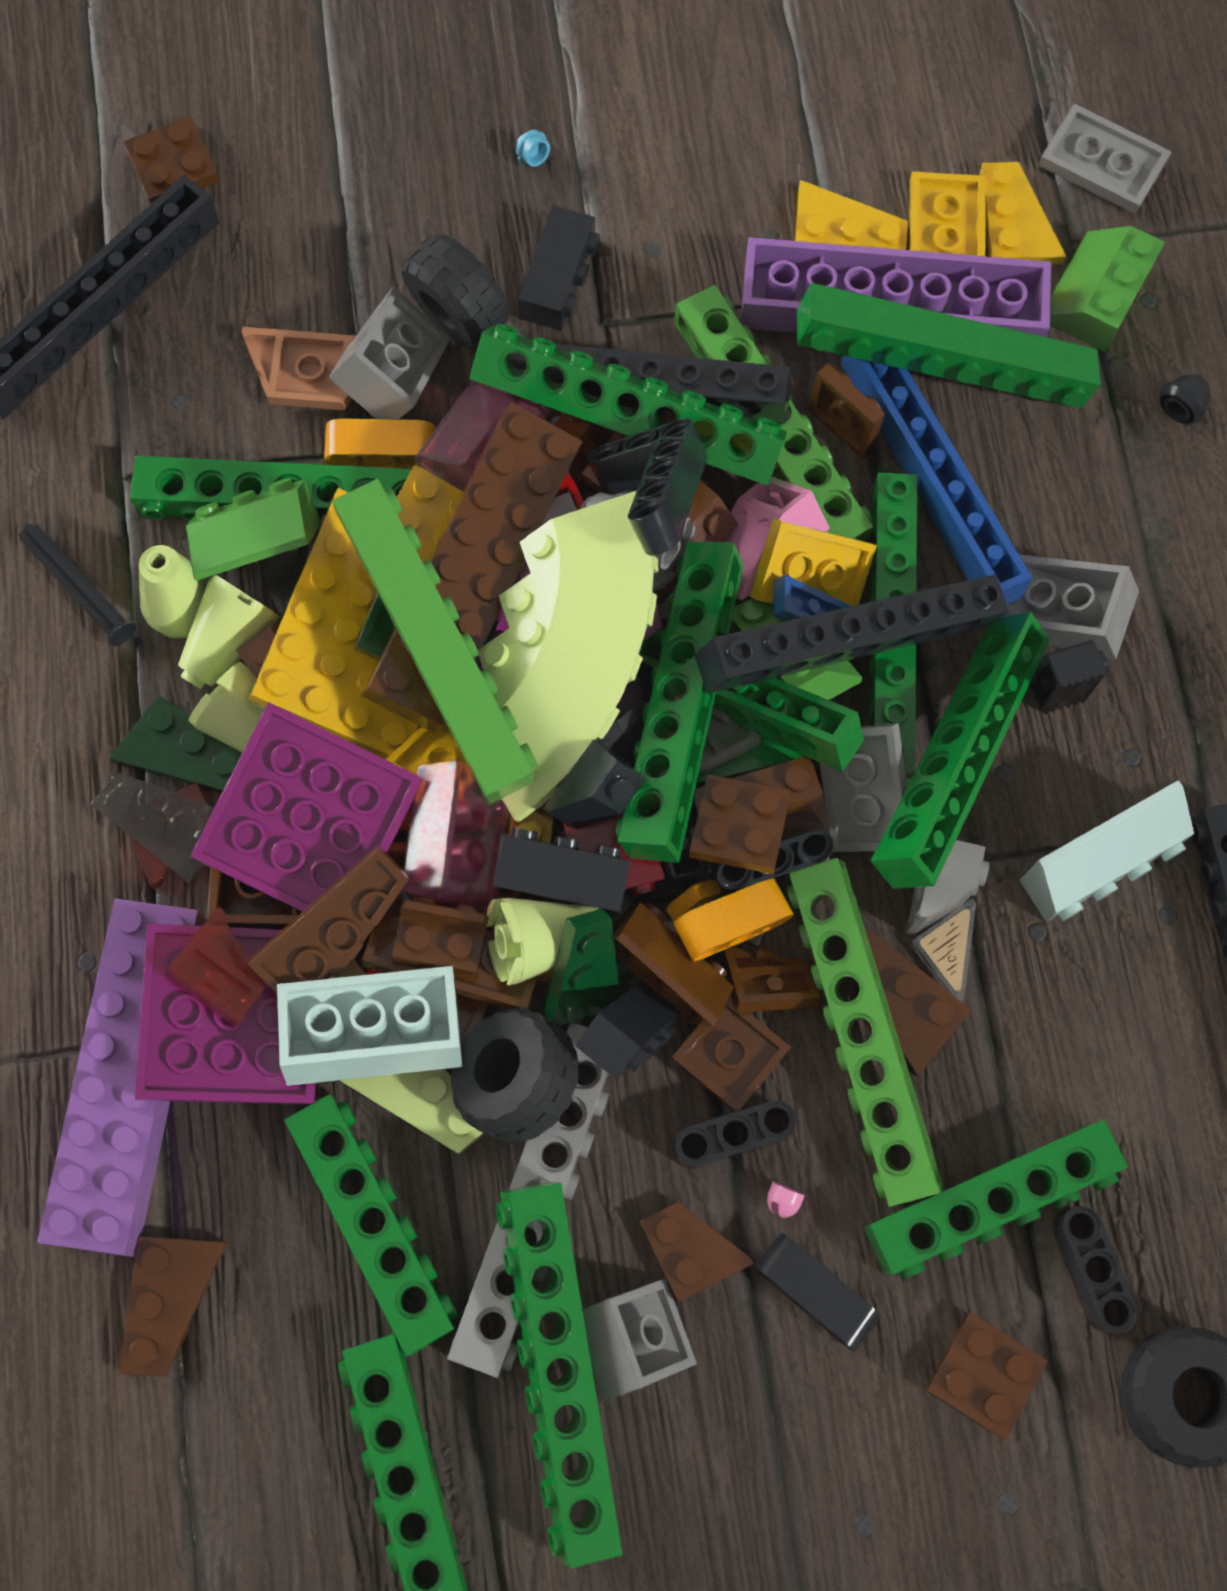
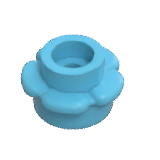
(532, 148)

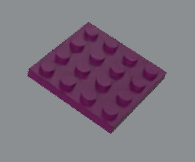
(303, 809)
(195, 1052)

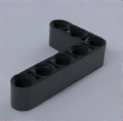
(667, 471)

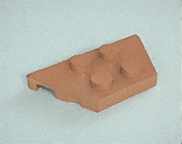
(297, 366)

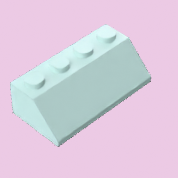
(1110, 853)
(368, 1025)

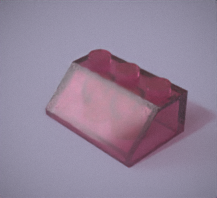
(465, 431)
(453, 837)

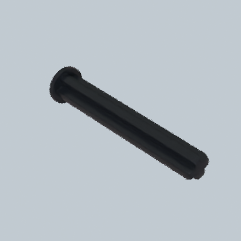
(77, 585)

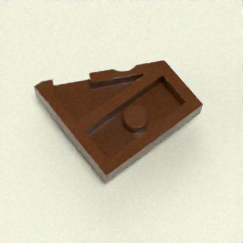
(768, 981)
(690, 1251)

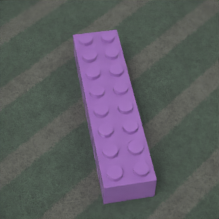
(965, 286)
(107, 1136)

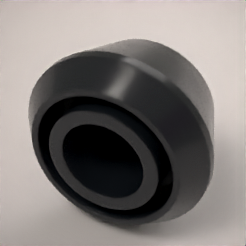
(1186, 399)

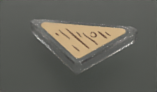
(947, 949)

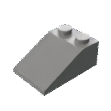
(391, 358)
(1079, 601)

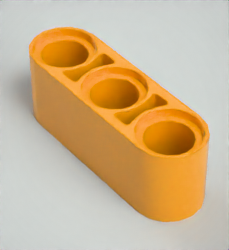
(375, 442)
(732, 919)

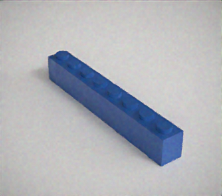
(942, 478)

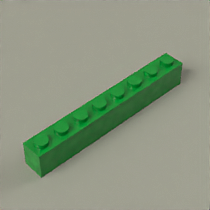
(946, 346)

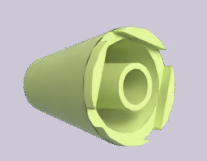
(169, 591)
(221, 626)
(227, 711)
(527, 935)

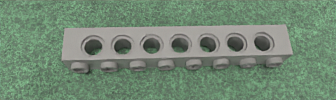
(470, 1344)

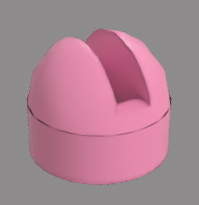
(784, 1200)

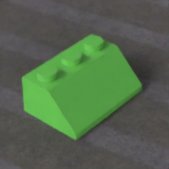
(1102, 283)
(251, 528)
(822, 681)

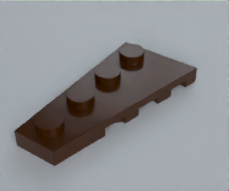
(333, 926)
(483, 988)

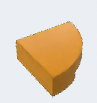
(694, 897)

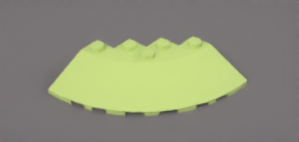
(571, 638)

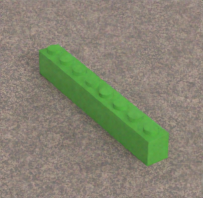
(435, 642)

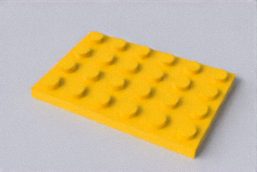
(313, 655)

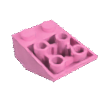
(754, 518)

